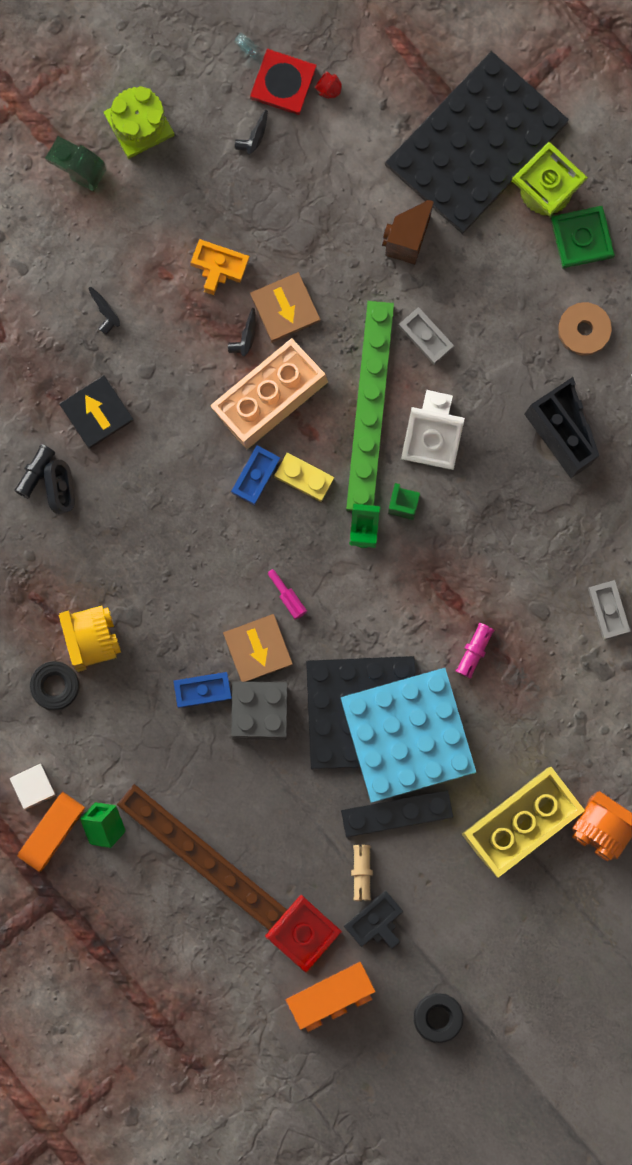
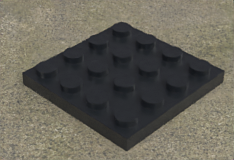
(329, 681)

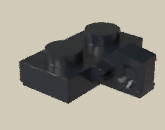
(376, 922)

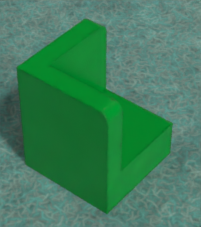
(403, 502)
(103, 825)

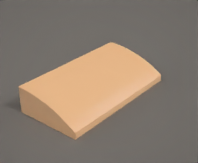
(269, 393)

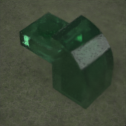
(78, 161)

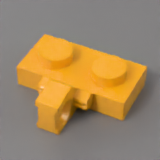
(218, 264)

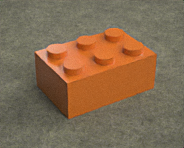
(331, 997)

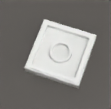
(432, 438)

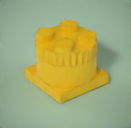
(89, 637)

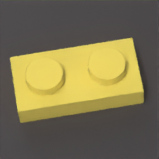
(304, 477)

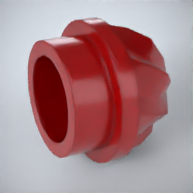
(329, 86)

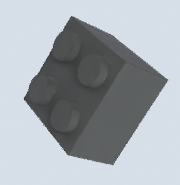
(259, 710)

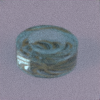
(246, 45)

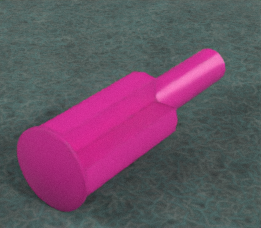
(288, 597)

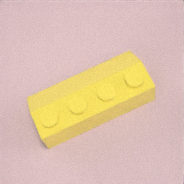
(523, 822)

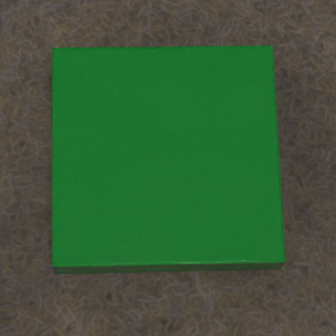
(582, 237)

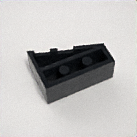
(563, 428)

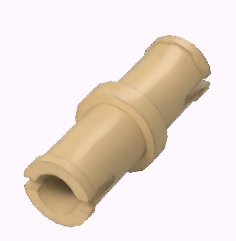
(362, 873)

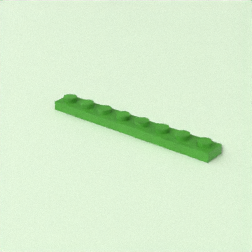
(370, 404)

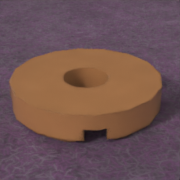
(584, 313)

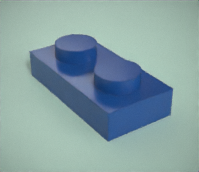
(255, 475)
(202, 690)

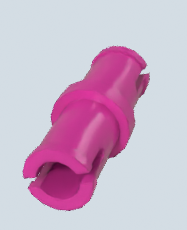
(475, 650)

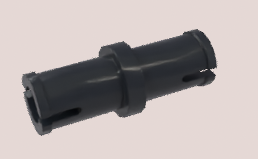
(34, 471)

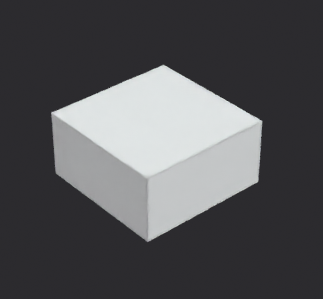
(32, 786)

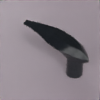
(255, 137)
(104, 307)
(247, 336)

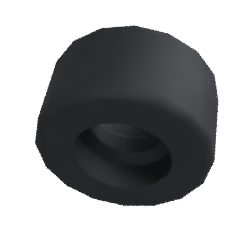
(455, 1018)

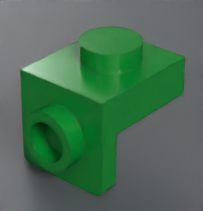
(364, 526)

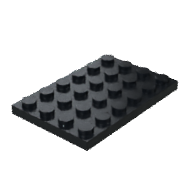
(476, 142)

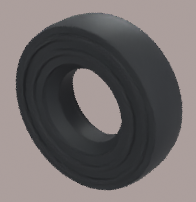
(66, 697)

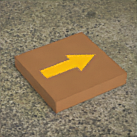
(285, 307)
(257, 648)

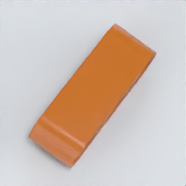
(51, 832)

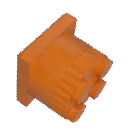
(604, 826)

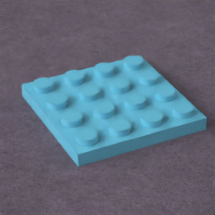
(408, 735)

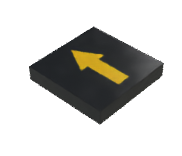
(96, 412)

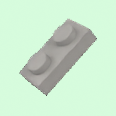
(426, 336)
(609, 610)

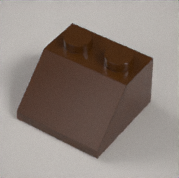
(406, 234)

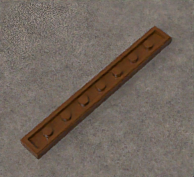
(201, 857)

